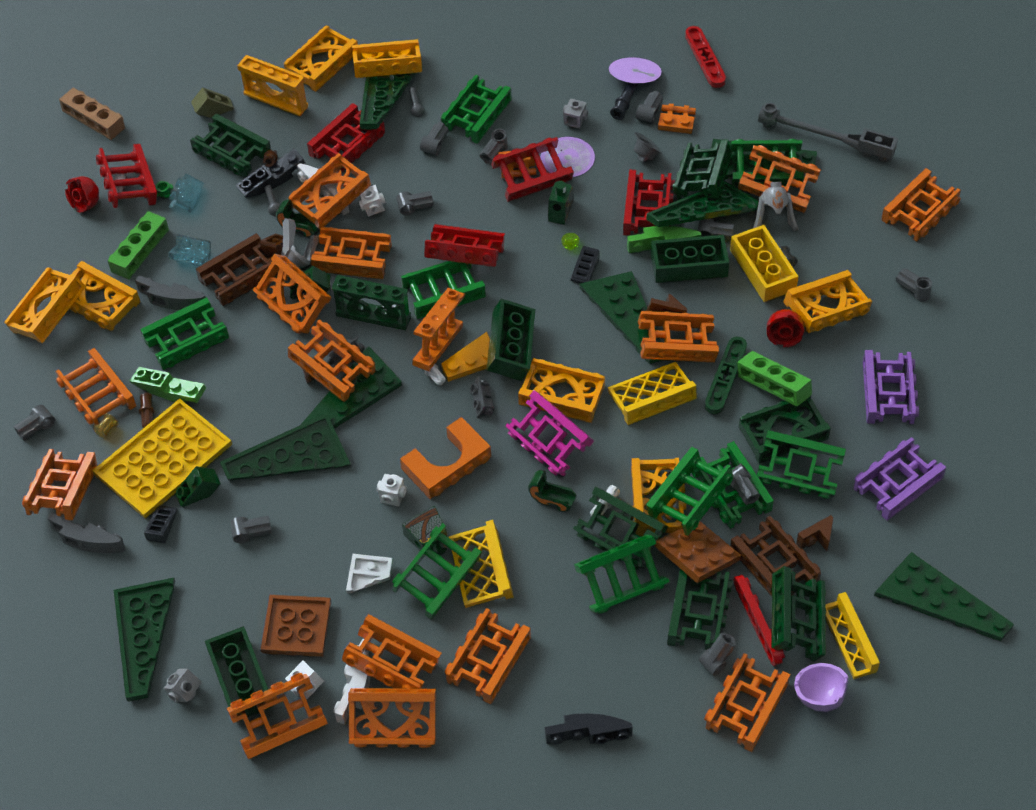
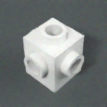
(372, 201)
(391, 489)
(315, 679)

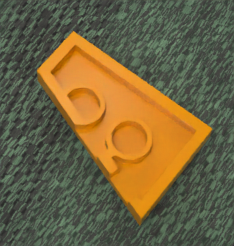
(467, 360)

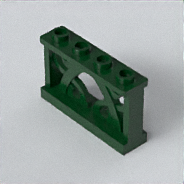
(349, 305)
(785, 411)

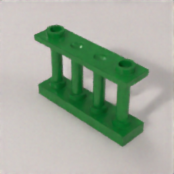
(740, 146)
(472, 291)
(680, 476)
(606, 560)
(445, 589)

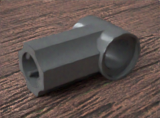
(648, 110)
(433, 142)
(497, 144)
(409, 202)
(709, 227)
(918, 285)
(39, 419)
(744, 485)
(245, 528)
(715, 657)

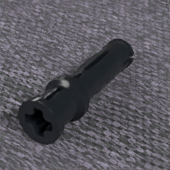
(623, 103)

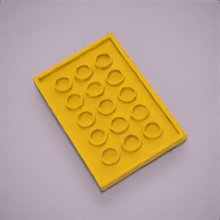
(161, 457)

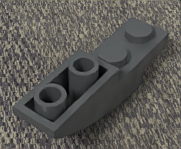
(171, 297)
(87, 538)

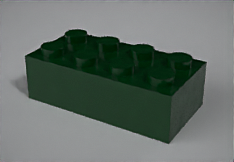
(689, 258)
(511, 339)
(236, 667)

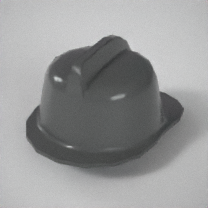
(645, 148)

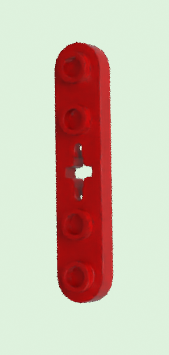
(700, 45)
(757, 619)

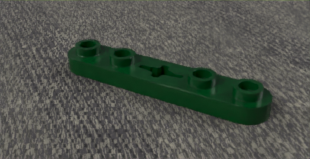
(721, 389)

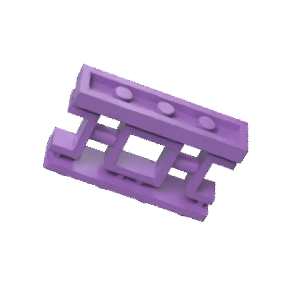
(874, 386)
(908, 490)

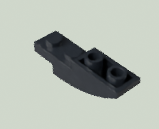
(273, 175)
(595, 726)

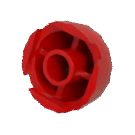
(82, 193)
(785, 328)

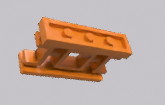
(784, 164)
(911, 195)
(352, 264)
(674, 348)
(323, 371)
(64, 470)
(396, 643)
(502, 663)
(762, 709)
(282, 731)

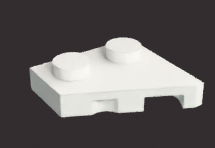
(368, 571)

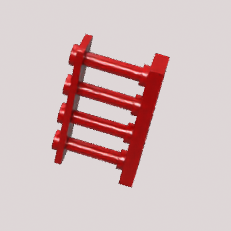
(140, 168)
(537, 184)

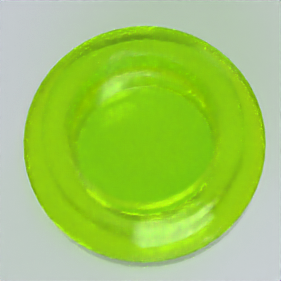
(570, 241)

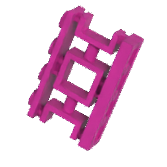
(558, 422)

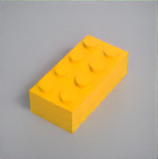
(763, 263)

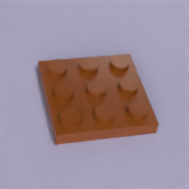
(699, 553)
(296, 625)

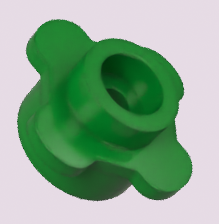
(163, 189)

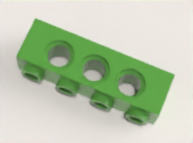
(138, 245)
(774, 378)

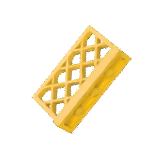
(658, 401)
(498, 564)

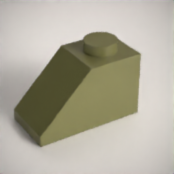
(211, 103)

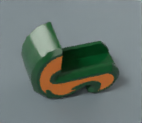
(302, 223)
(550, 493)

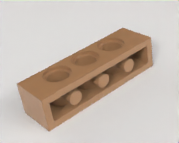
(92, 113)

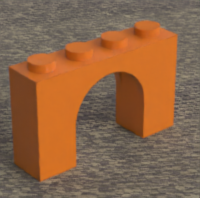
(435, 479)

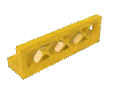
(858, 635)

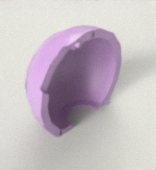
(821, 686)

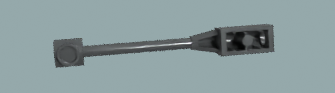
(868, 143)

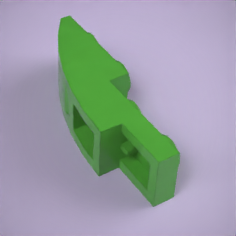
(643, 241)
(167, 387)

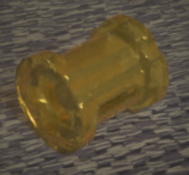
(105, 426)

